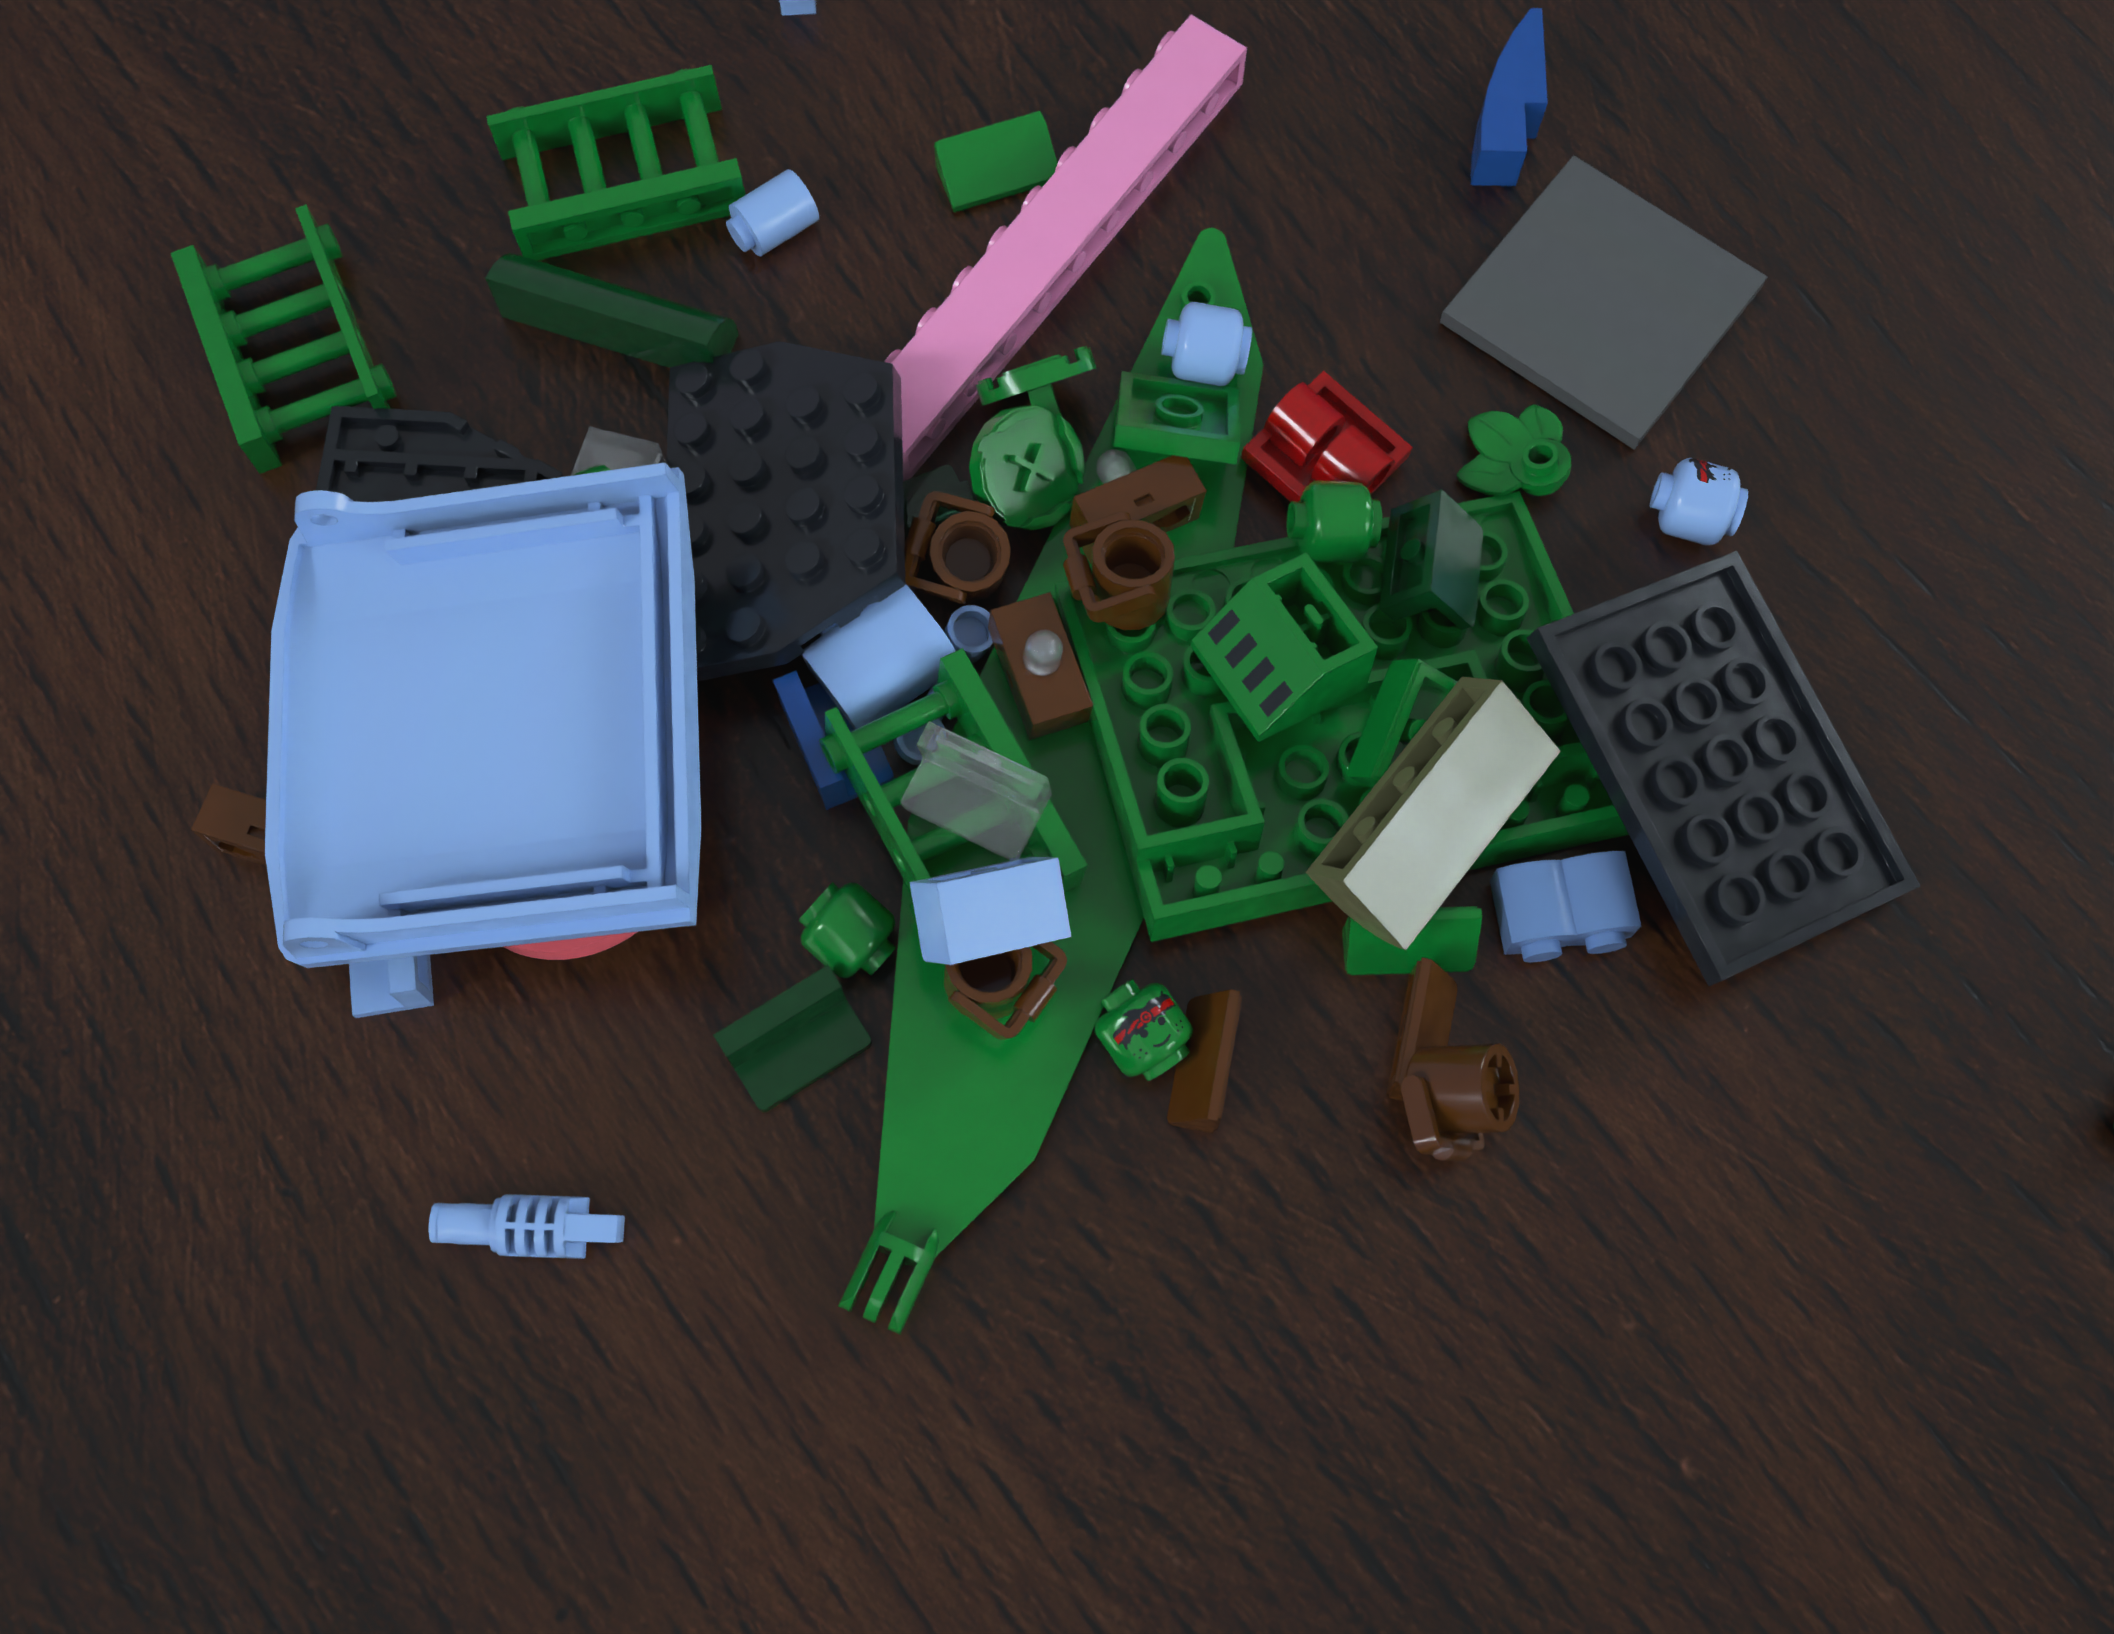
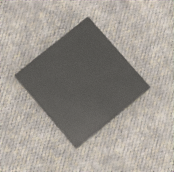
(1603, 301)

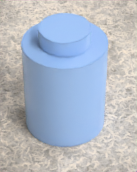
(771, 213)

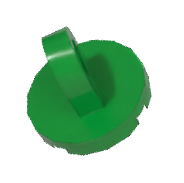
(1037, 380)
(1027, 467)

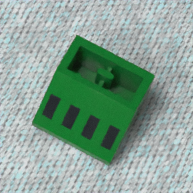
(1285, 648)

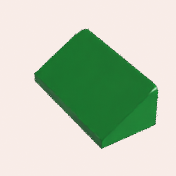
(995, 161)
(1401, 708)
(1447, 939)

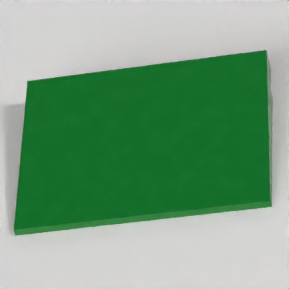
(1233, 822)

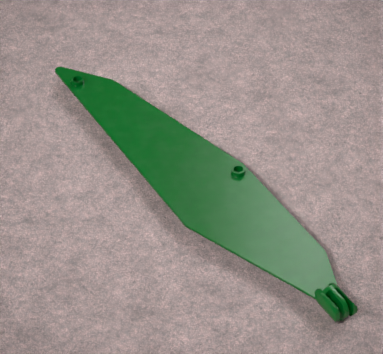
(957, 1100)

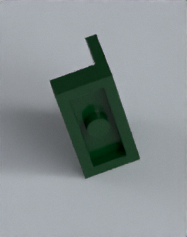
(1432, 560)
(794, 1039)

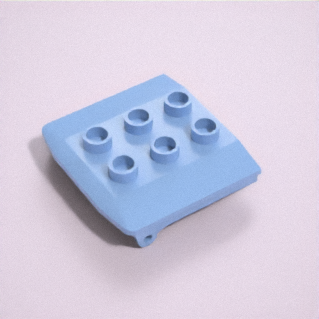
(484, 719)

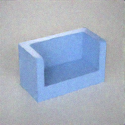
(990, 910)

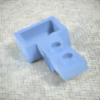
(879, 657)

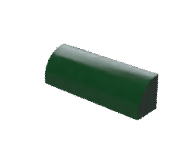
(607, 313)

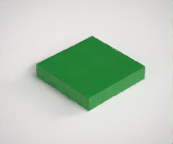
(1178, 418)

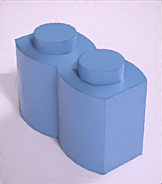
(1565, 904)

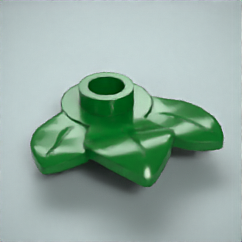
(1510, 452)

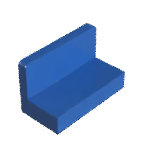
(806, 717)

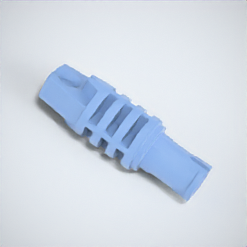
(526, 1225)

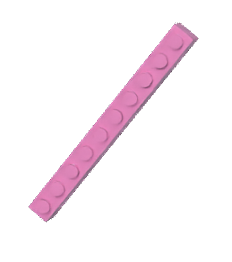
(1061, 231)

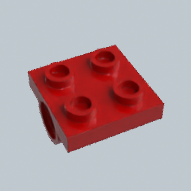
(1324, 436)

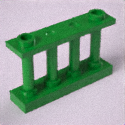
(624, 210)
(225, 332)
(958, 695)

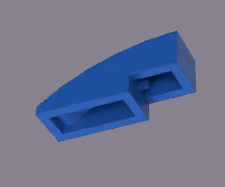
(1511, 106)

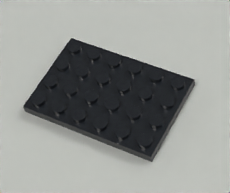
(1722, 765)

